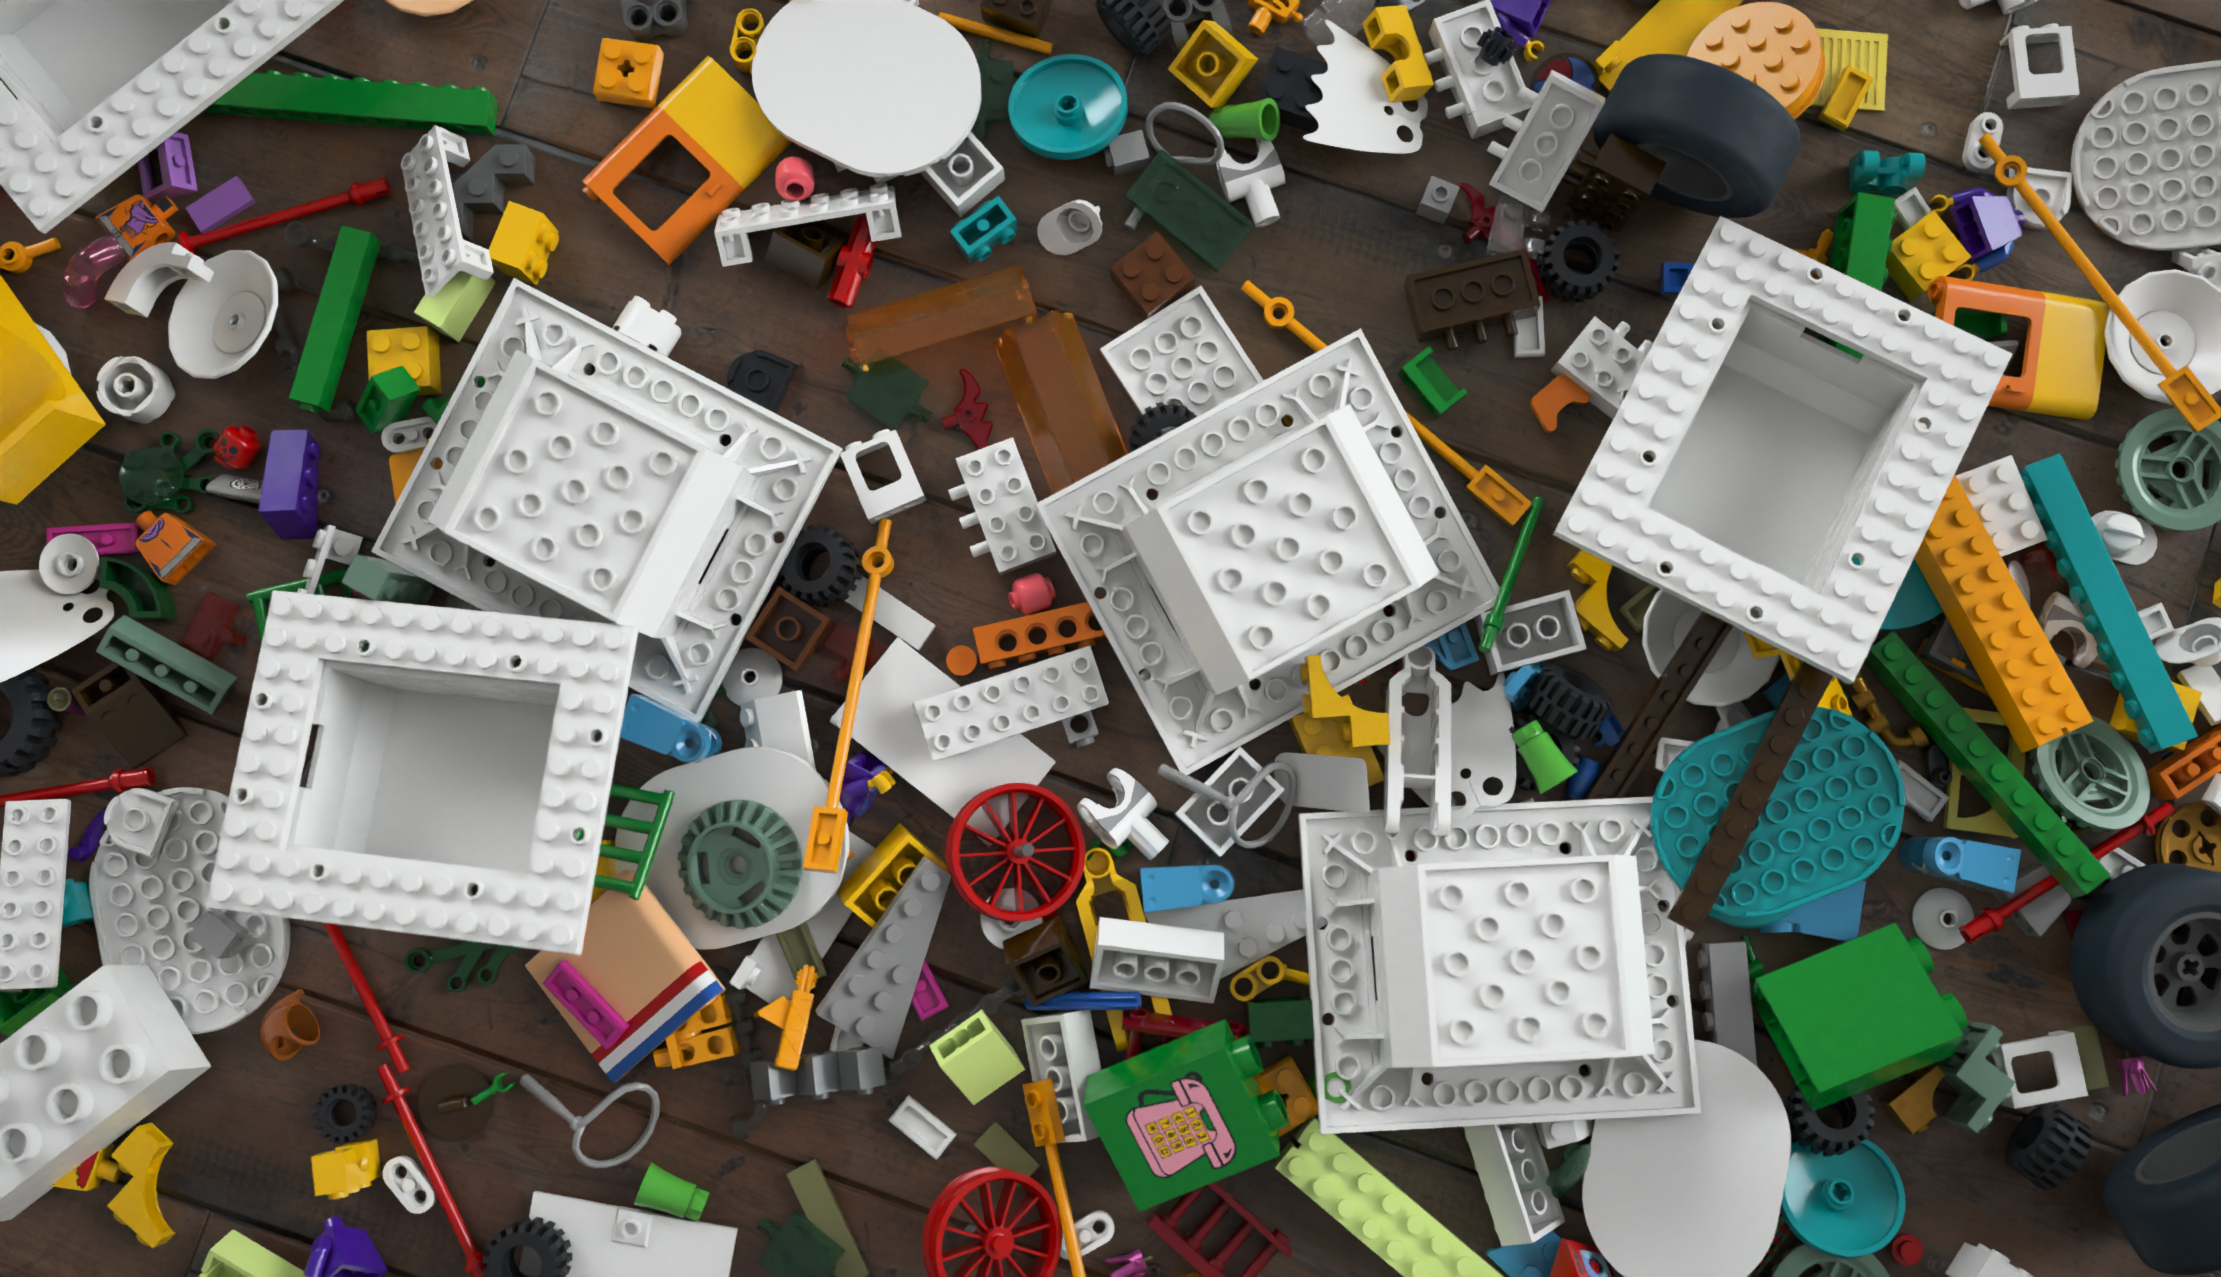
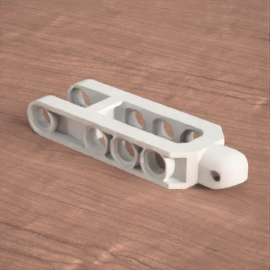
(1419, 678)

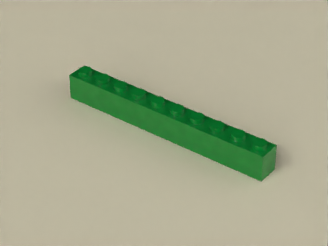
(360, 102)
(1985, 767)

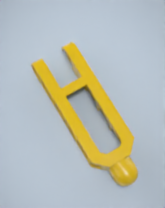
(1100, 879)

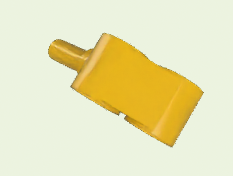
(746, 40)
(1259, 983)

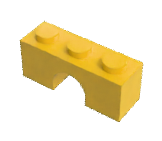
(1393, 31)
(346, 1169)

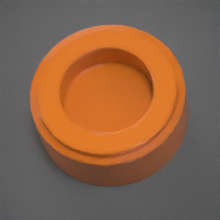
(961, 661)

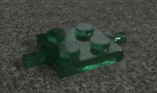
(995, 89)
(888, 391)
(799, 1249)

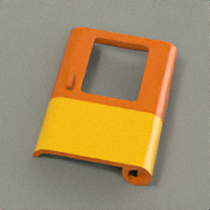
(715, 125)
(2061, 345)

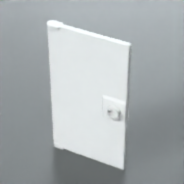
(893, 734)
(631, 1241)

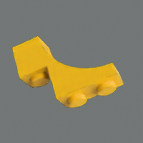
(1593, 606)
(1322, 701)
(137, 1202)

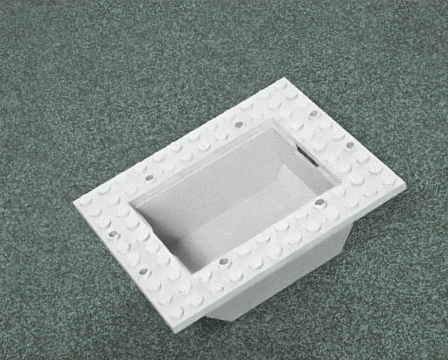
(116, 81)
(1784, 449)
(607, 494)
(1270, 551)
(425, 770)
(1495, 968)

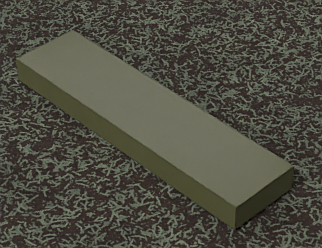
(825, 1213)

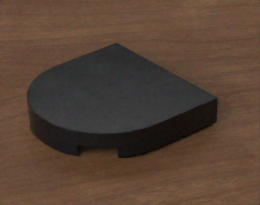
(761, 378)

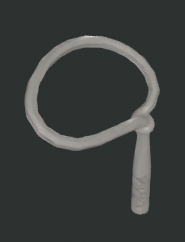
(1136, 215)
(1232, 801)
(578, 1123)

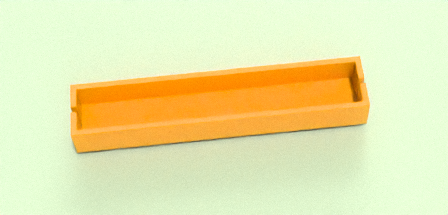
(1997, 626)

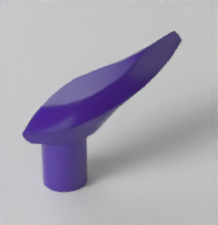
(89, 840)

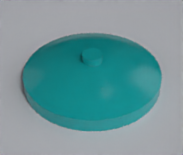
(1068, 106)
(1844, 1201)

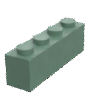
(386, 581)
(166, 664)

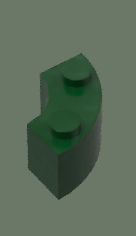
(140, 589)

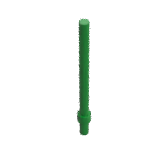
(1494, 621)

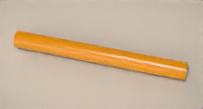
(998, 34)

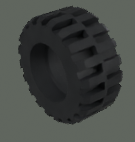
(32, 723)

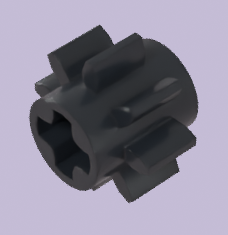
(1496, 46)

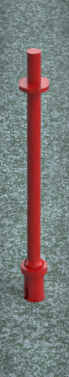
(356, 194)
(118, 781)
(1992, 919)
(389, 1041)
(396, 1096)

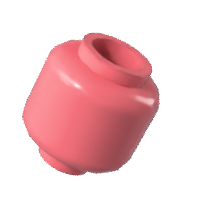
(794, 179)
(1031, 594)

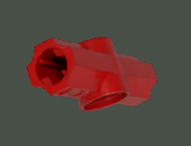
(852, 265)

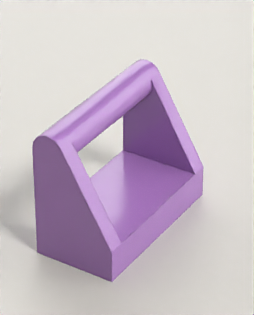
(175, 167)

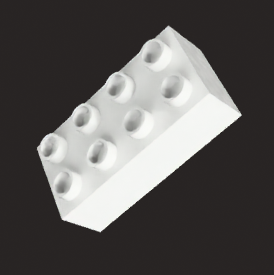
(87, 1077)

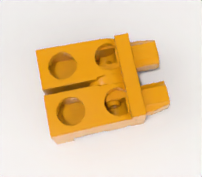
(691, 1047)

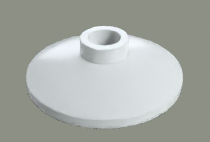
(58, 560)
(767, 671)
(1929, 914)
(998, 931)

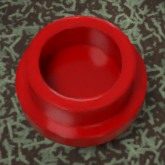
(1906, 1249)

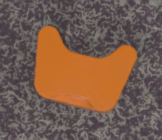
(1554, 398)

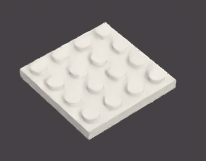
(1181, 358)

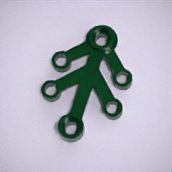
(188, 461)
(473, 952)

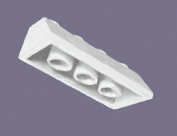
(779, 724)
(1157, 960)
(1065, 1050)
(1514, 1181)

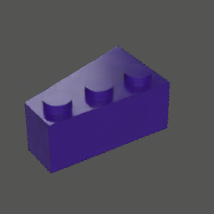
(291, 484)

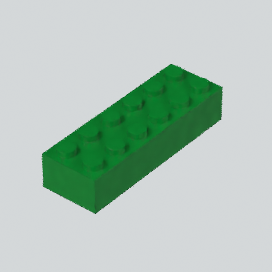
(1862, 244)

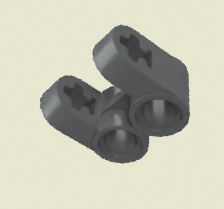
(1192, 13)
(655, 14)

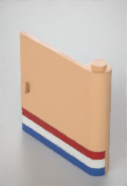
(640, 969)

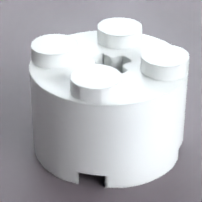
(648, 326)
(134, 389)

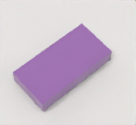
(220, 205)

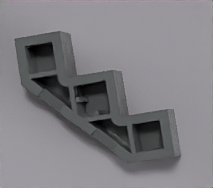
(483, 185)
(819, 1074)

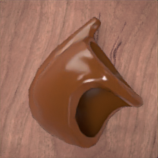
(276, 1025)

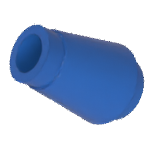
(1582, 780)

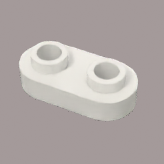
(1976, 130)
(413, 431)
(407, 1187)
(1087, 1236)

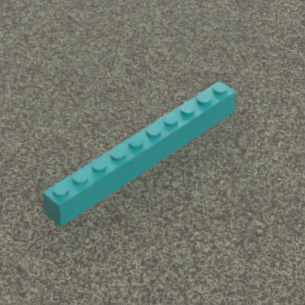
(2106, 607)

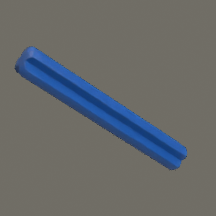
(1090, 1001)

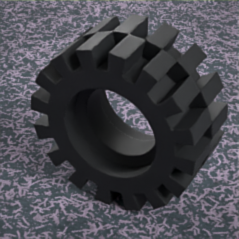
(326, 1117)

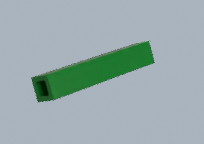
(335, 320)

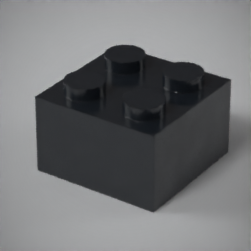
(1291, 86)

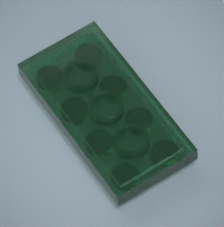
(1189, 210)

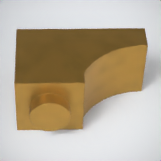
(1911, 1099)

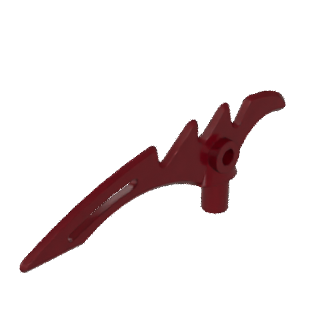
(1481, 225)
(970, 414)

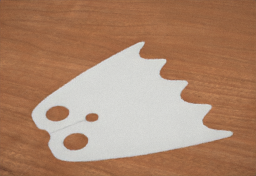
(1355, 101)
(35, 623)
(1478, 743)

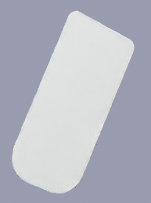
(1326, 782)

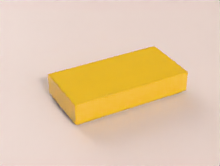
(1845, 98)

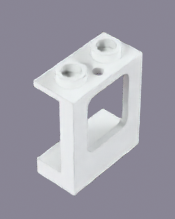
(2041, 89)
(892, 497)
(2066, 1063)

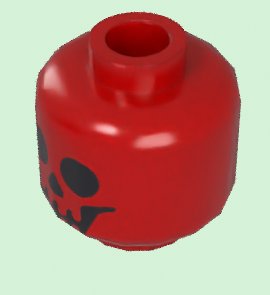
(237, 447)

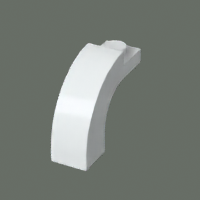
(150, 273)

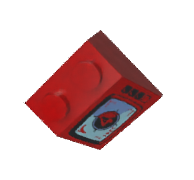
(1580, 1260)

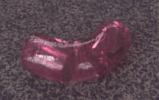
(87, 267)

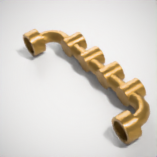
(1878, 723)

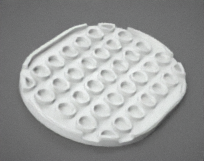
(867, 83)
(2153, 159)
(747, 773)
(153, 905)
(1692, 1187)

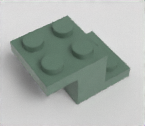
(1978, 1081)

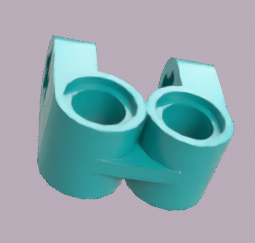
(1887, 175)

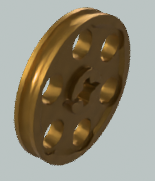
(2192, 840)

